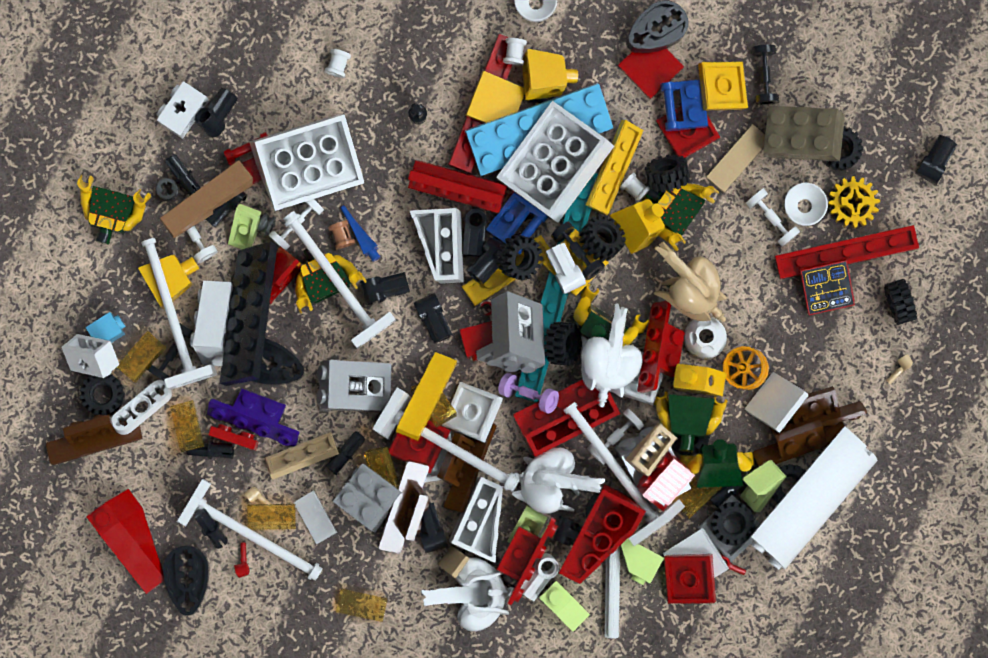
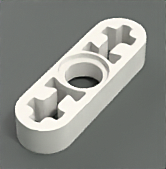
(132, 423)

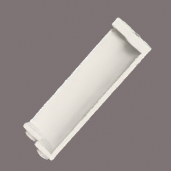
(813, 499)

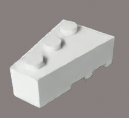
(442, 241)
(211, 321)
(478, 524)

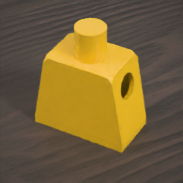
(545, 74)
(640, 224)
(175, 275)
(696, 380)

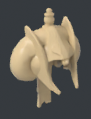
(695, 289)

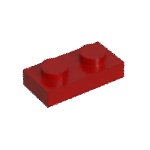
(224, 433)

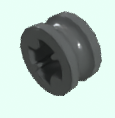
(174, 188)
(266, 224)

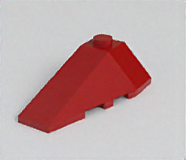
(284, 272)
(127, 533)

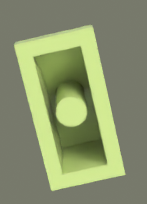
(640, 562)
(564, 605)

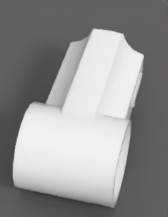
(567, 273)
(540, 578)

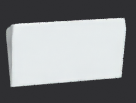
(315, 517)

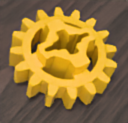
(843, 202)

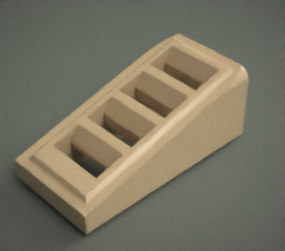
(645, 444)

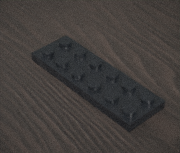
(248, 314)

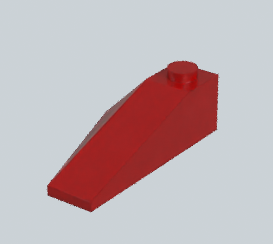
(604, 530)

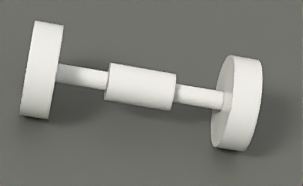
(312, 204)
(772, 217)
(205, 253)
(617, 434)

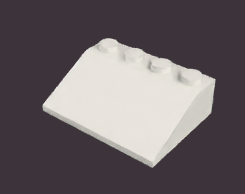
(555, 161)
(307, 162)

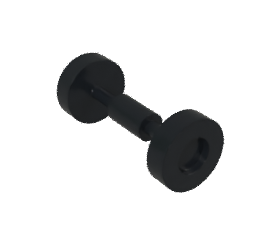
(764, 51)
(563, 232)
(170, 355)

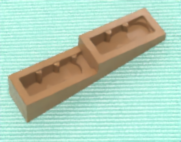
(206, 199)

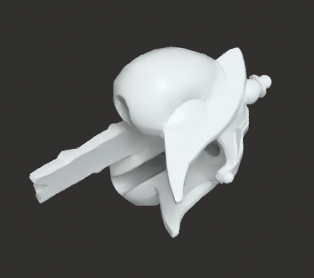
(609, 363)
(546, 476)
(481, 595)

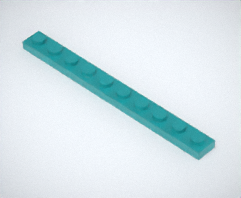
(553, 297)

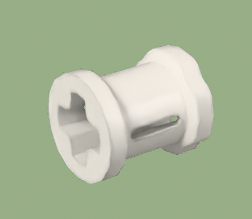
(514, 51)
(337, 63)
(635, 187)

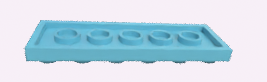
(499, 139)

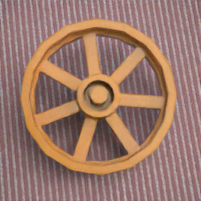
(745, 368)

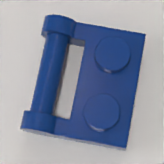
(691, 105)
(512, 217)

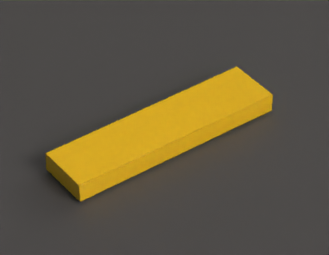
(614, 167)
(479, 292)
(426, 396)

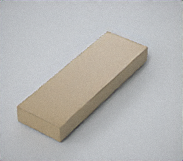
(737, 159)
(301, 455)

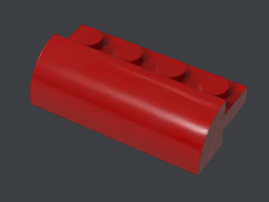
(457, 186)
(547, 430)

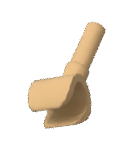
(905, 363)
(254, 494)

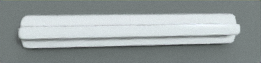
(612, 595)

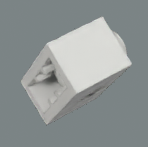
(181, 122)
(90, 355)

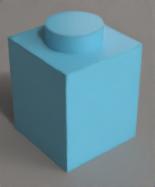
(107, 328)

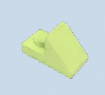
(244, 227)
(762, 485)
(531, 521)

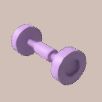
(548, 400)

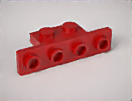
(661, 348)
(521, 555)

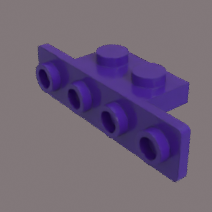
(256, 415)

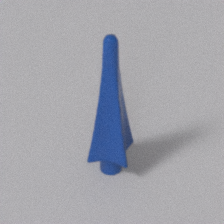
(366, 244)

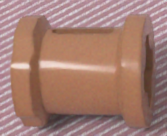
(341, 234)

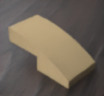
(453, 561)

